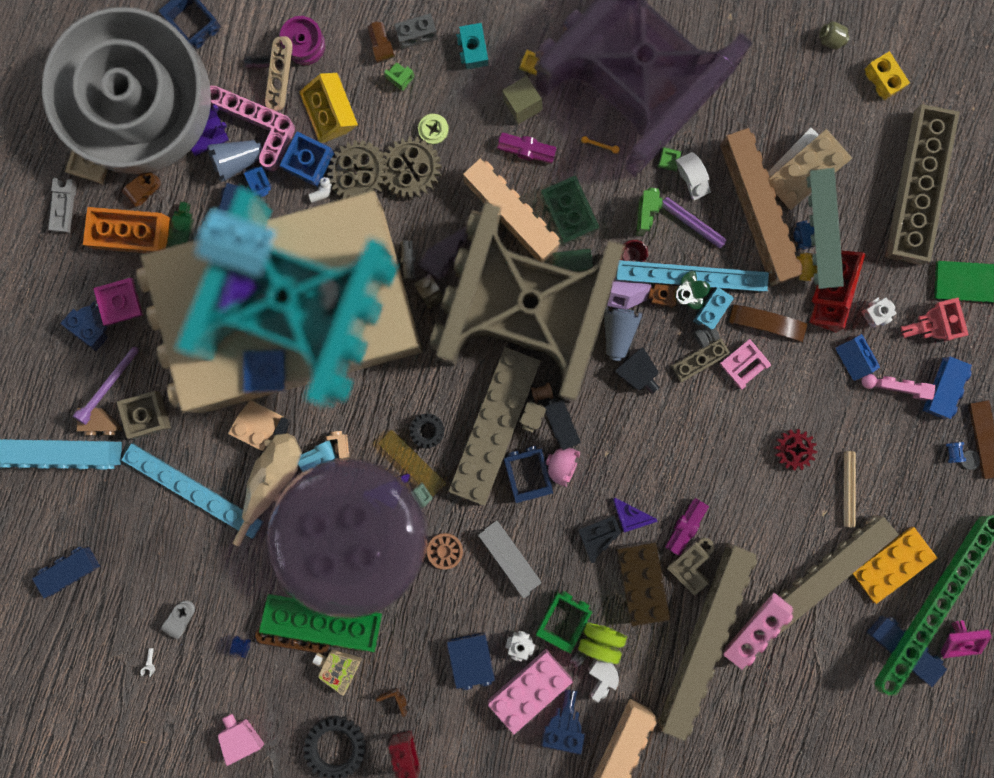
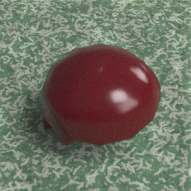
(634, 251)

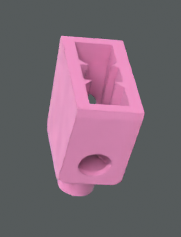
(238, 739)

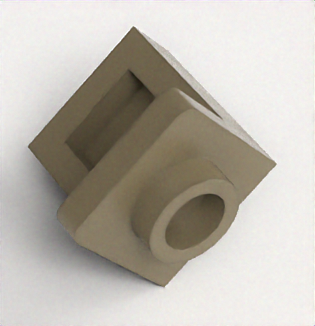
(429, 291)

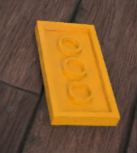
(894, 565)

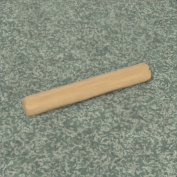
(849, 489)

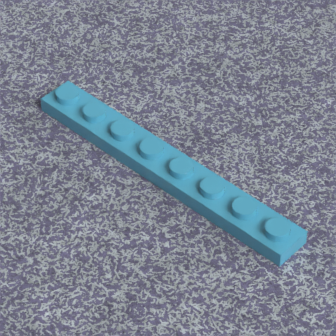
(673, 273)
(188, 488)

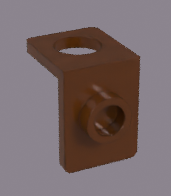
(401, 700)

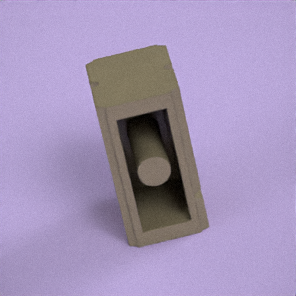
(532, 417)

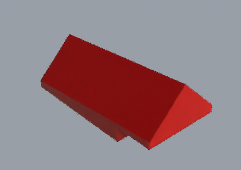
(834, 303)

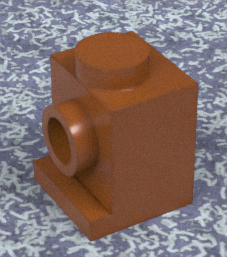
(656, 299)

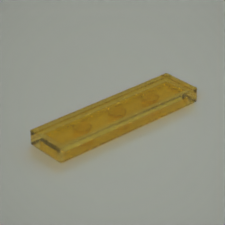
(412, 462)

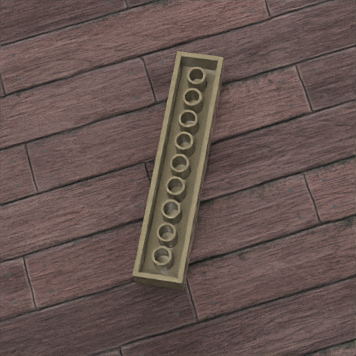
(707, 641)

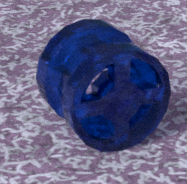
(240, 647)

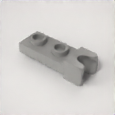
(62, 205)

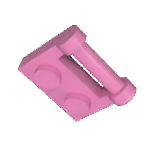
(741, 359)

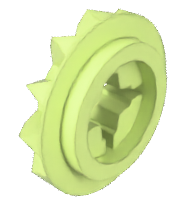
(431, 120)

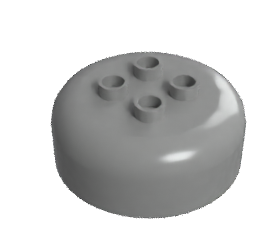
(126, 91)

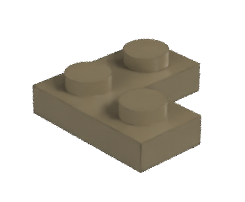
(686, 566)

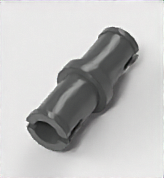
(408, 260)
(328, 299)

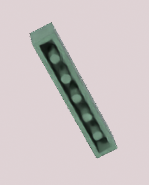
(826, 228)

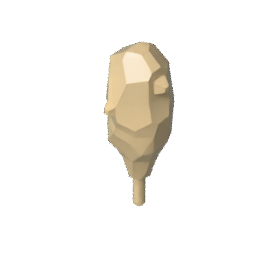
(268, 478)

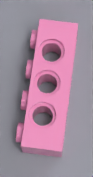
(772, 607)

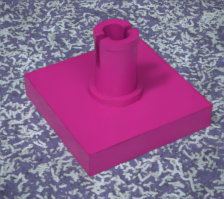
(118, 301)
(964, 642)

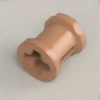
(542, 393)

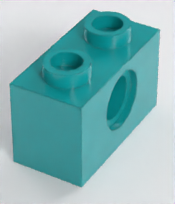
(473, 35)

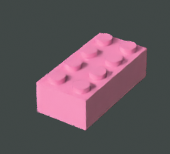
(529, 691)

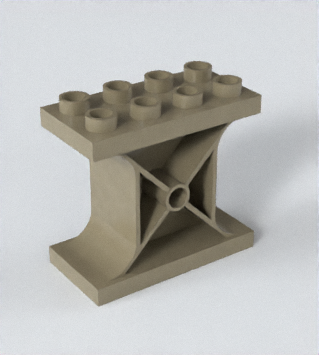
(498, 284)

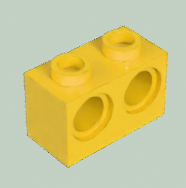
(892, 73)

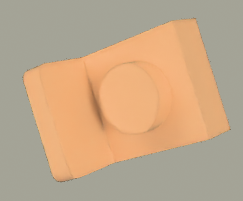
(342, 446)

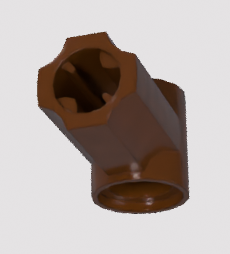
(381, 46)

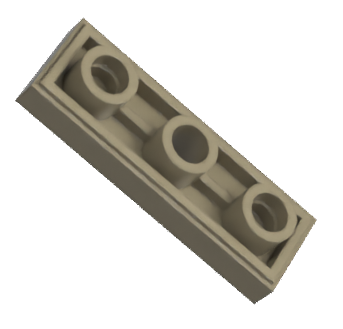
(690, 365)

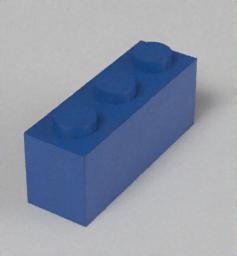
(948, 387)

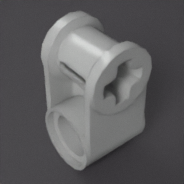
(177, 621)

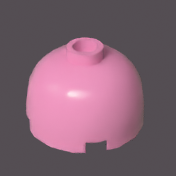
(562, 465)

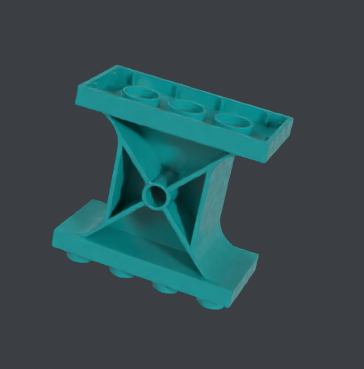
(299, 324)

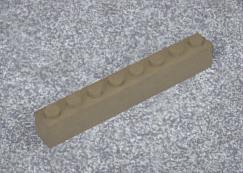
(837, 567)

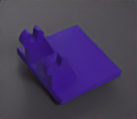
(213, 133)

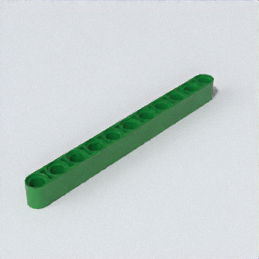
(930, 606)

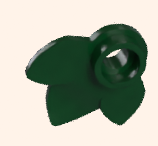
(695, 291)

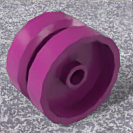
(306, 39)

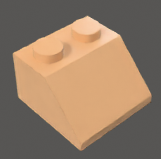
(255, 425)

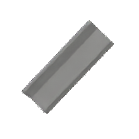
(510, 558)

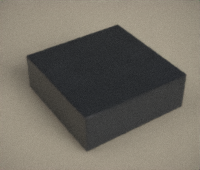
(282, 426)

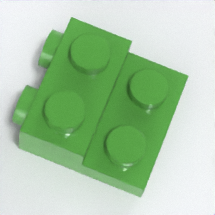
(648, 207)

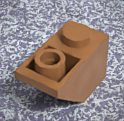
(99, 421)

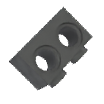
(416, 31)

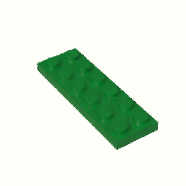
(291, 620)

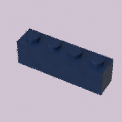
(888, 635)

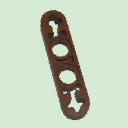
(291, 643)

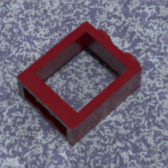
(404, 752)

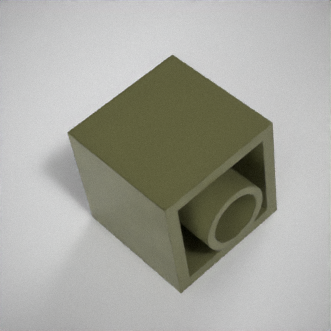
(522, 99)

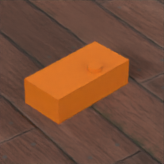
(125, 230)

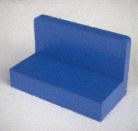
(857, 357)

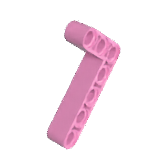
(257, 118)

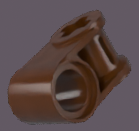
(140, 190)

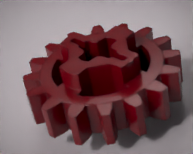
(794, 457)

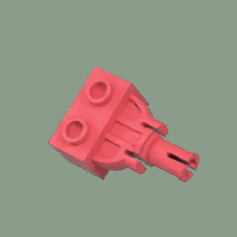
(943, 321)

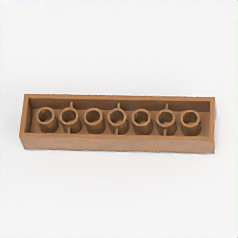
(760, 207)

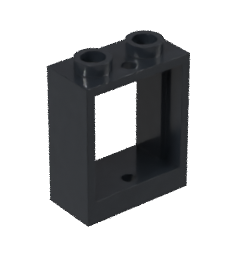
(562, 424)

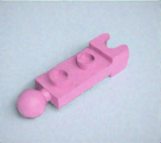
(919, 390)

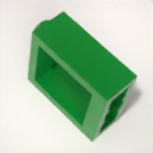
(555, 639)

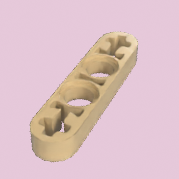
(275, 73)

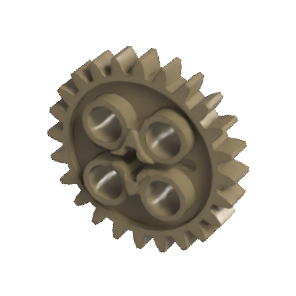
(357, 155)
(425, 158)

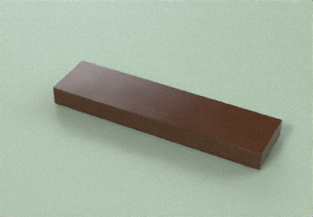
(983, 431)

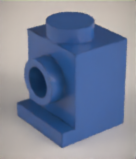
(803, 235)

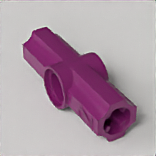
(527, 148)
(687, 526)

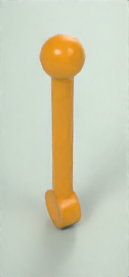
(615, 149)

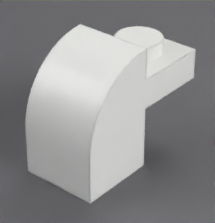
(694, 174)
(607, 677)

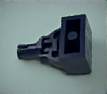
(87, 326)
(563, 730)

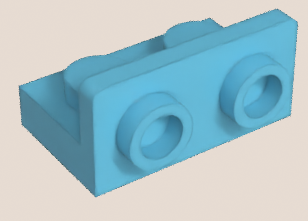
(714, 308)

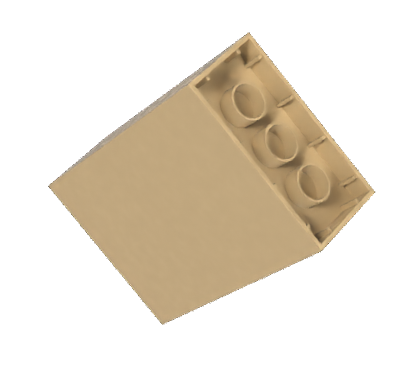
(324, 235)

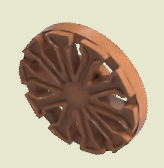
(444, 551)

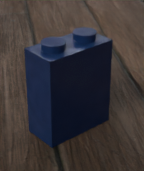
(471, 661)

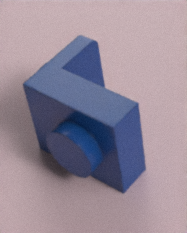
(258, 181)

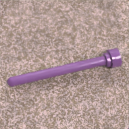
(83, 415)

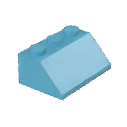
(235, 242)

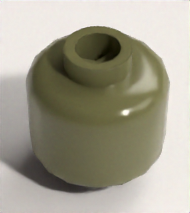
(834, 35)

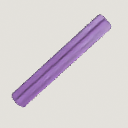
(693, 222)

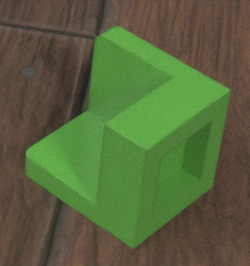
(399, 76)

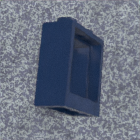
(175, 7)
(533, 493)

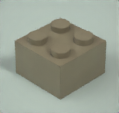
(143, 415)

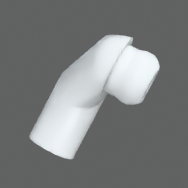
(323, 191)

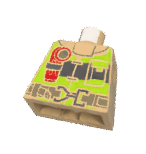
(337, 669)

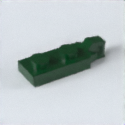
(180, 226)

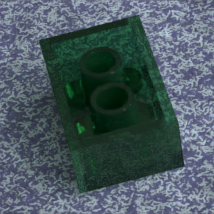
(569, 210)

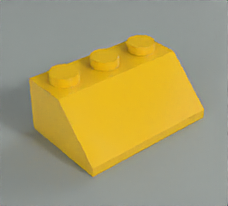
(328, 107)

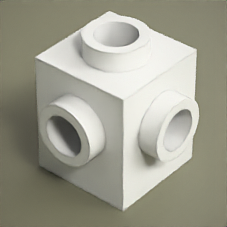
(879, 312)
(517, 639)

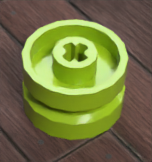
(602, 643)

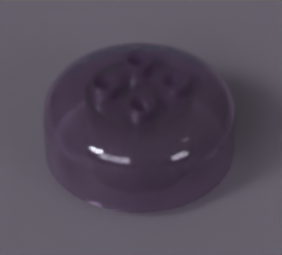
(347, 538)

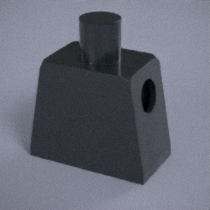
(639, 372)

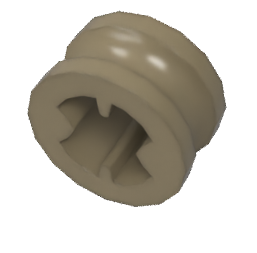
(709, 542)

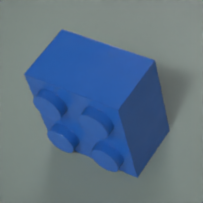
(307, 159)

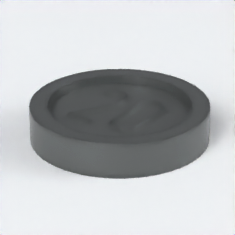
(972, 460)

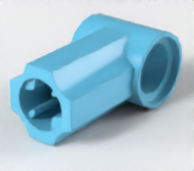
(322, 453)

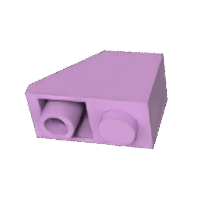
(627, 293)

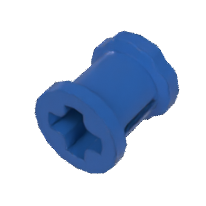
(955, 452)

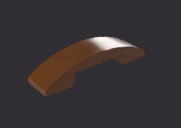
(768, 322)

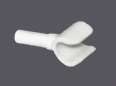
(149, 665)

